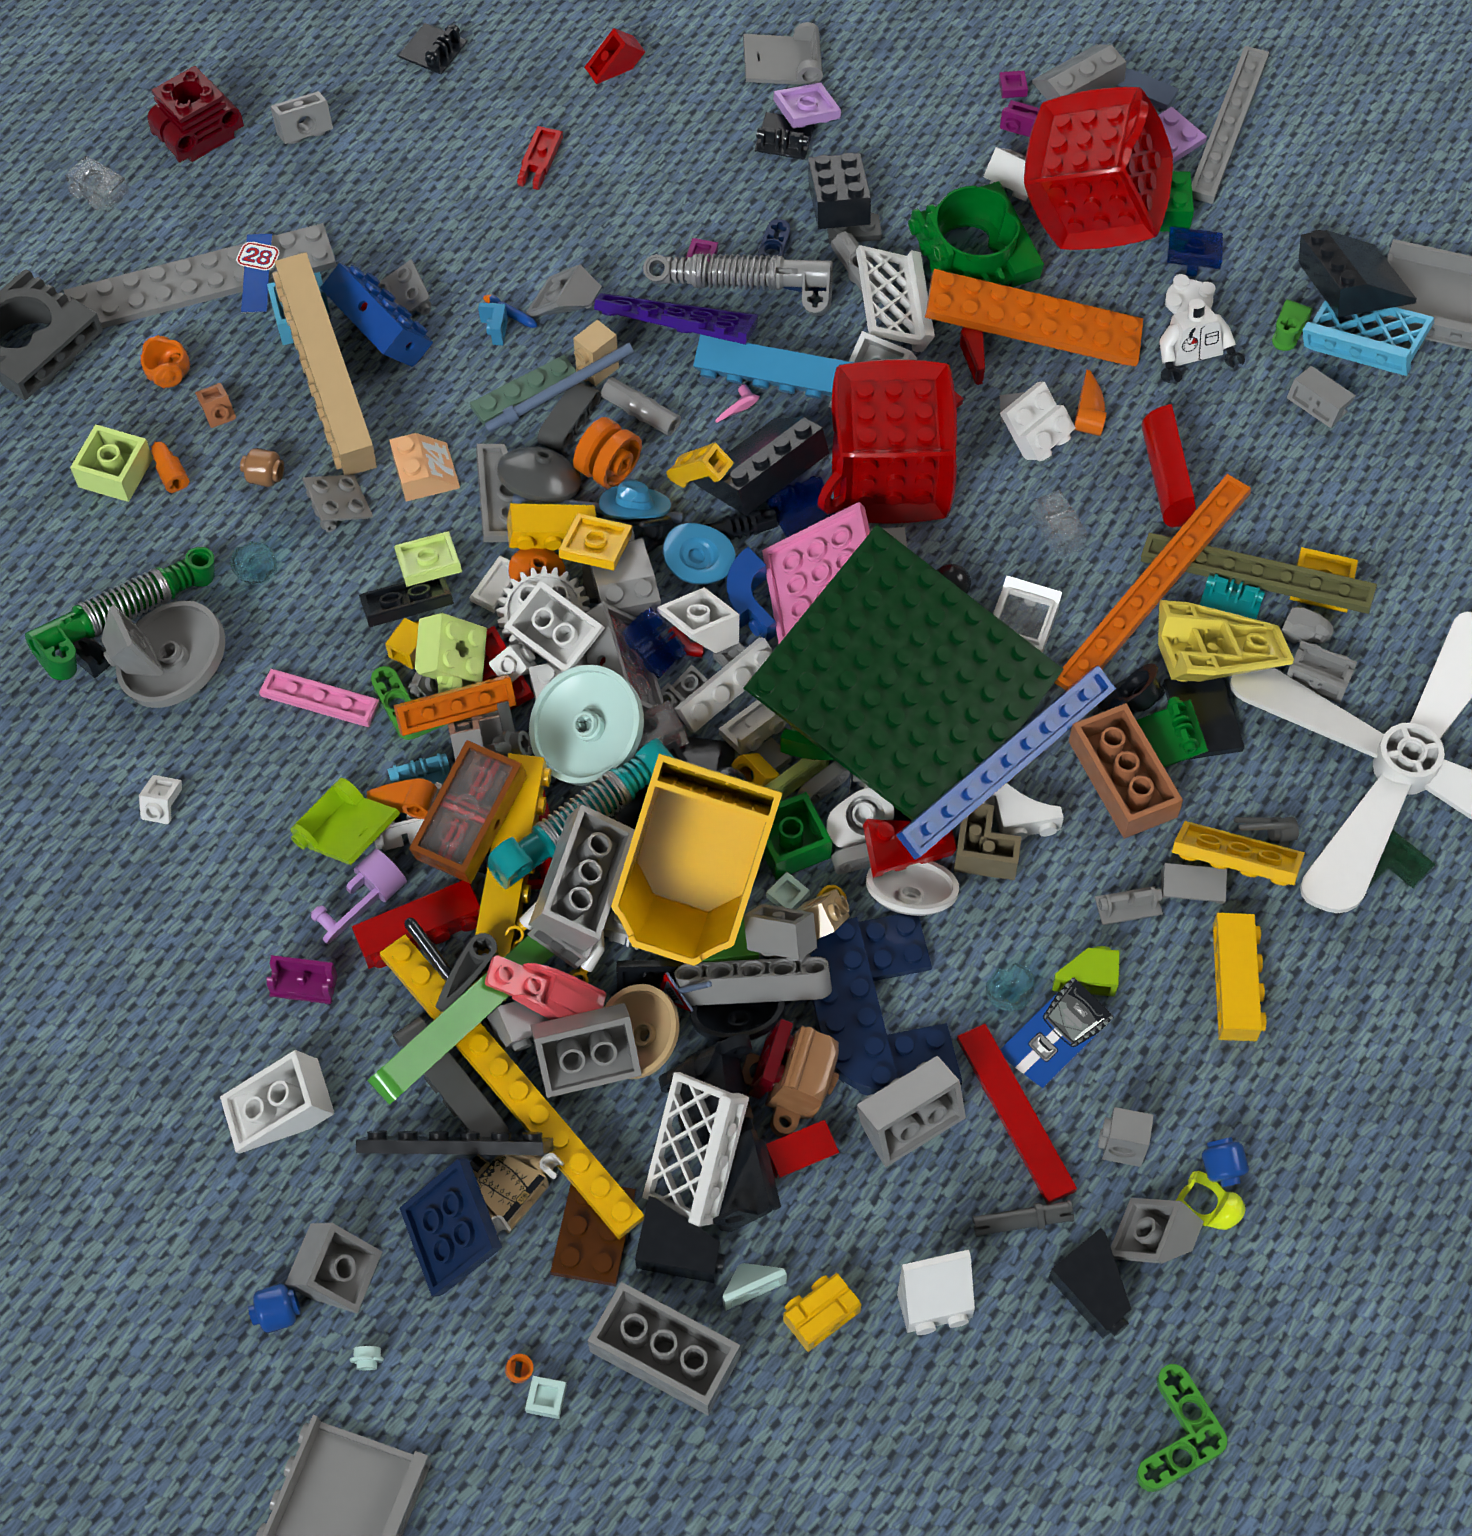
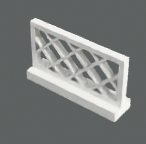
(913, 298)
(719, 1151)

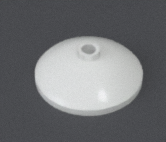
(915, 890)

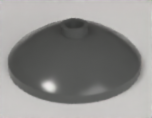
(539, 474)

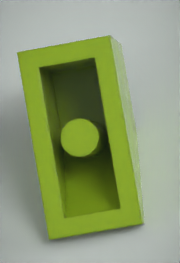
(1094, 969)

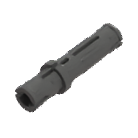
(1023, 1218)

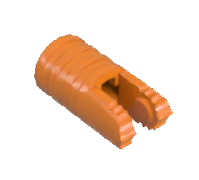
(169, 468)

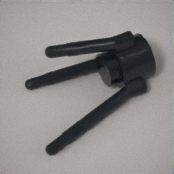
(654, 528)

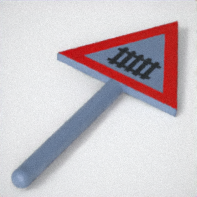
(676, 994)

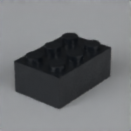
(839, 191)

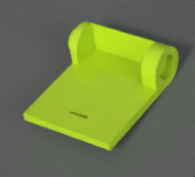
(342, 823)

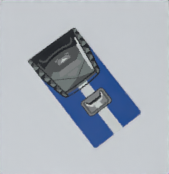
(1056, 1033)

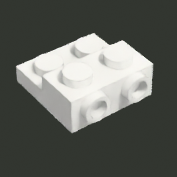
(1037, 422)

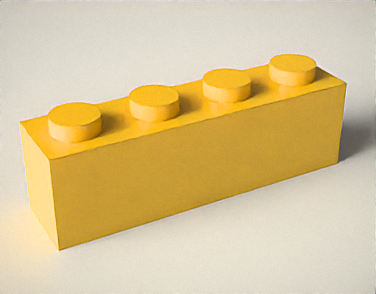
(1238, 977)

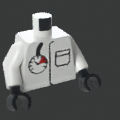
(1195, 337)

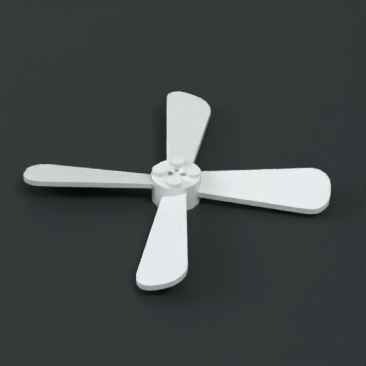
(1404, 761)

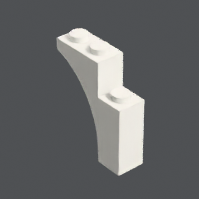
(1022, 815)

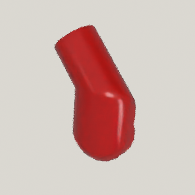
(692, 648)

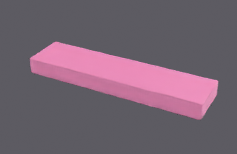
(319, 697)

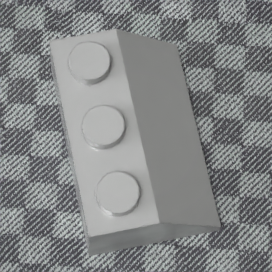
(1090, 70)
(586, 1050)
(912, 1110)

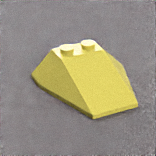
(1216, 644)

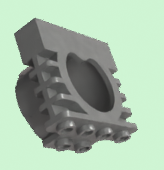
(51, 349)

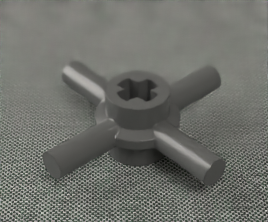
(510, 740)

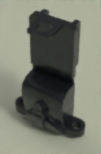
(751, 1182)

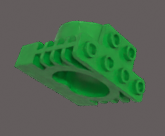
(986, 209)

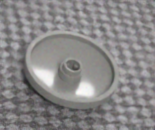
(188, 647)

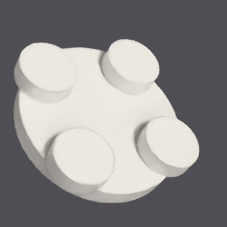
(1185, 290)

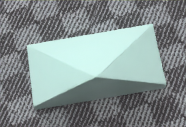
(750, 1282)

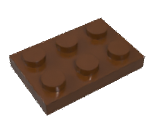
(586, 1244)

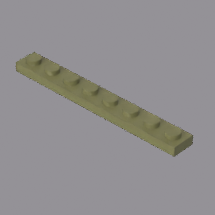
(1274, 576)

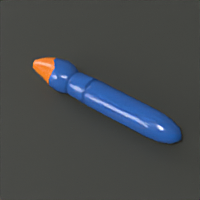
(512, 312)

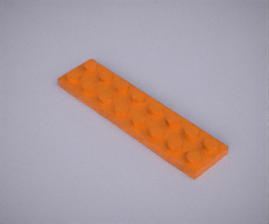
(1034, 318)

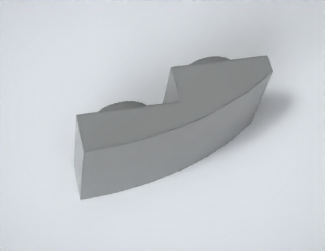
(683, 686)

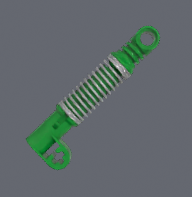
(90, 618)

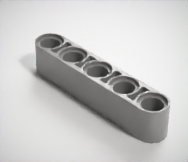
(756, 980)

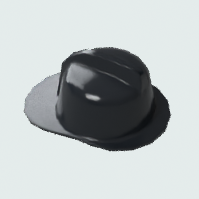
(1138, 690)

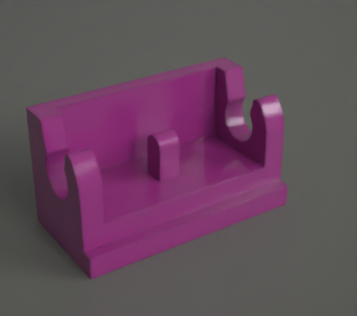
(302, 979)

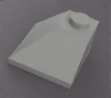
(565, 293)
(128, 645)
(1155, 1231)

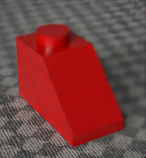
(614, 56)

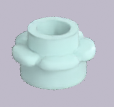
(366, 1357)

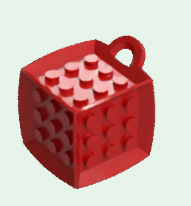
(1099, 168)
(893, 441)

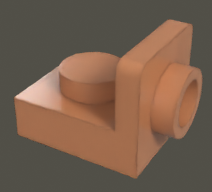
(216, 405)

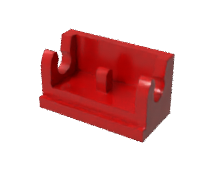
(801, 1149)

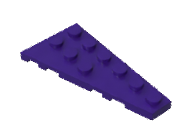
(684, 318)

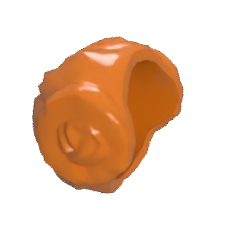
(164, 361)

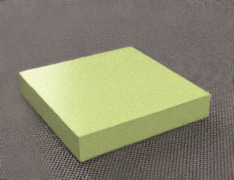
(427, 558)

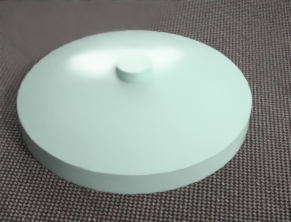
(586, 724)

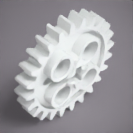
(524, 587)

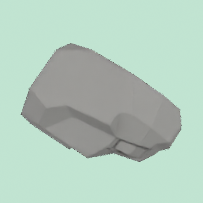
(1306, 626)

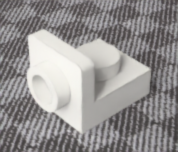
(158, 797)

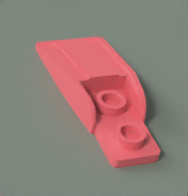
(543, 988)

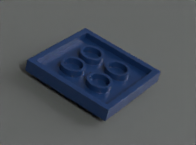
(450, 1227)

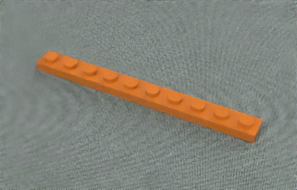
(1156, 580)

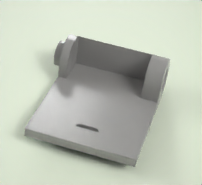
(784, 57)

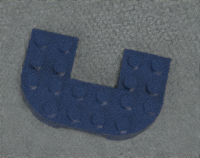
(852, 1014)

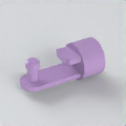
(379, 875)

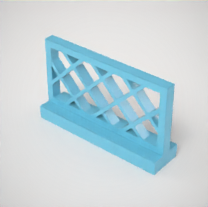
(1360, 347)

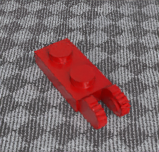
(539, 155)

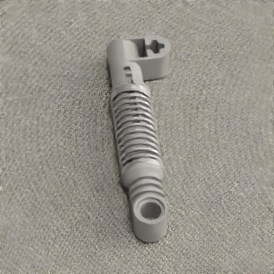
(746, 272)

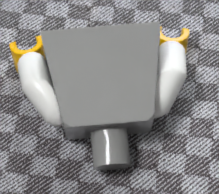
(570, 954)

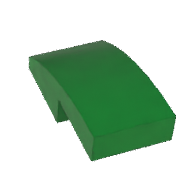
(797, 745)

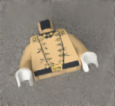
(513, 1185)

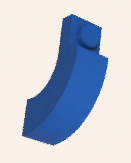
(743, 578)

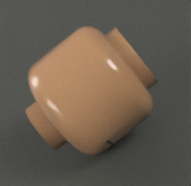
(262, 467)

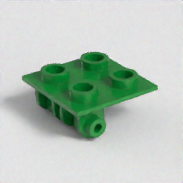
(1174, 732)

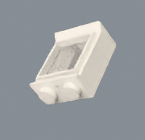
(1028, 609)

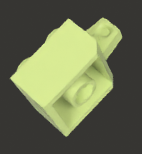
(450, 651)

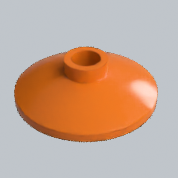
(526, 559)

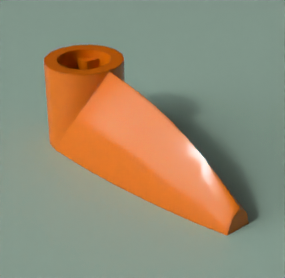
(1091, 407)
(407, 796)

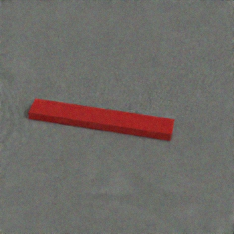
(1016, 1114)

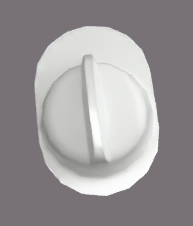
(848, 817)

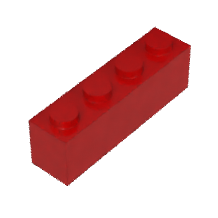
(437, 913)

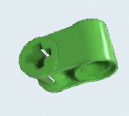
(1290, 324)

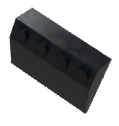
(1351, 274)
(768, 462)

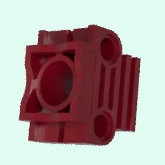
(192, 115)

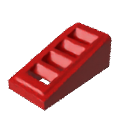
(973, 350)

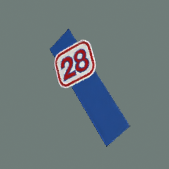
(257, 258)

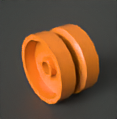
(607, 452)

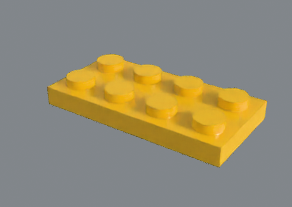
(1239, 853)

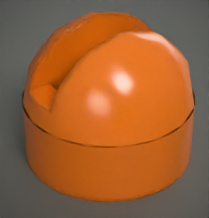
(525, 1371)

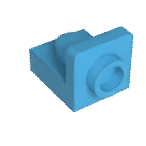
(496, 319)

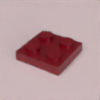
(769, 1064)

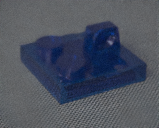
(1194, 249)

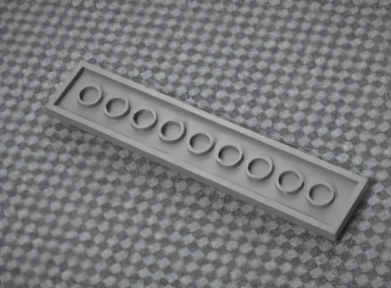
(191, 279)

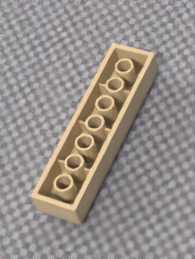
(323, 365)

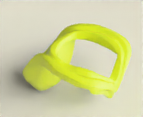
(1229, 1208)

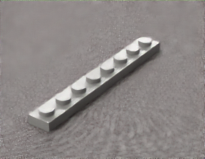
(1228, 124)

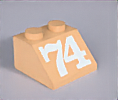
(423, 466)

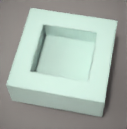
(788, 892)
(546, 1397)

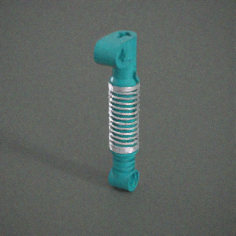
(516, 859)

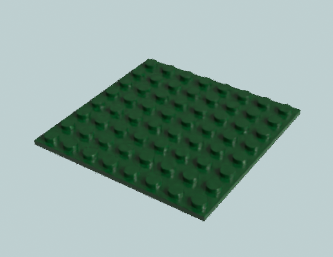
(902, 676)

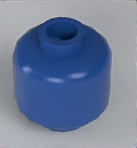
(1225, 1161)
(274, 1308)

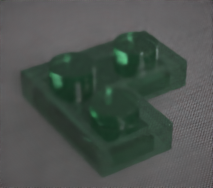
(1403, 860)

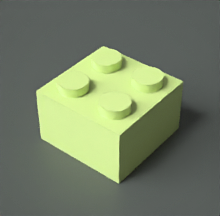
(111, 463)

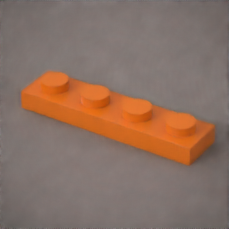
(453, 705)

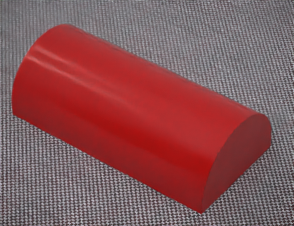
(1168, 466)

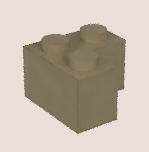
(985, 851)

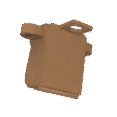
(805, 1079)

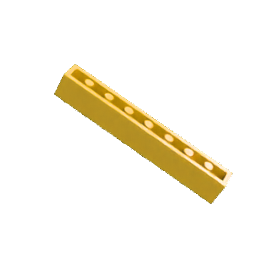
(505, 906)

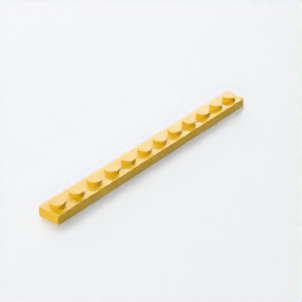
(519, 1095)

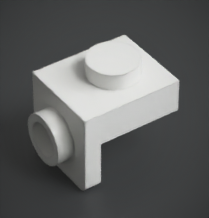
(513, 661)

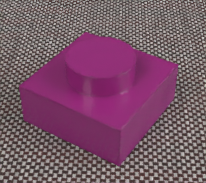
(1013, 84)
(702, 246)

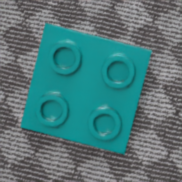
(1232, 597)

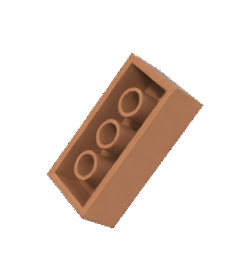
(1125, 770)

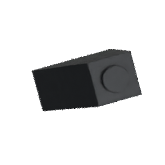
(677, 1247)
(1094, 1285)

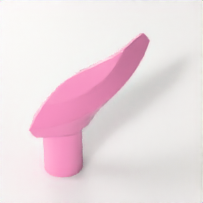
(746, 401)

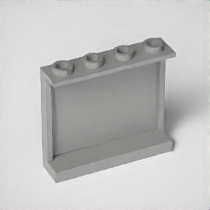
(1442, 289)
(345, 1486)

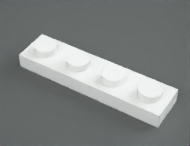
(723, 686)

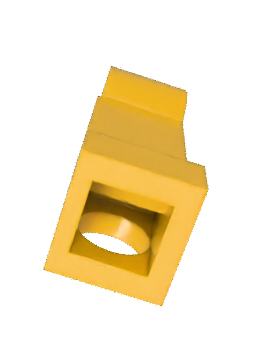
(700, 463)

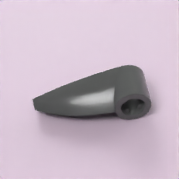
(467, 969)

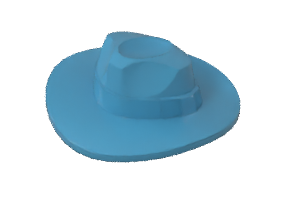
(633, 501)
(698, 553)

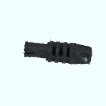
(755, 522)

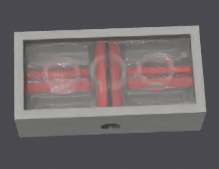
(614, 653)

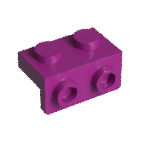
(1018, 118)

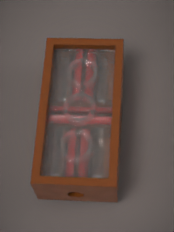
(468, 811)

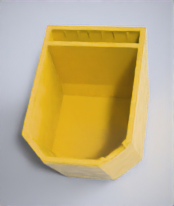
(693, 860)

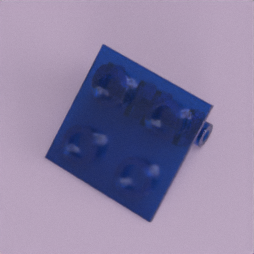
(798, 506)
(648, 643)

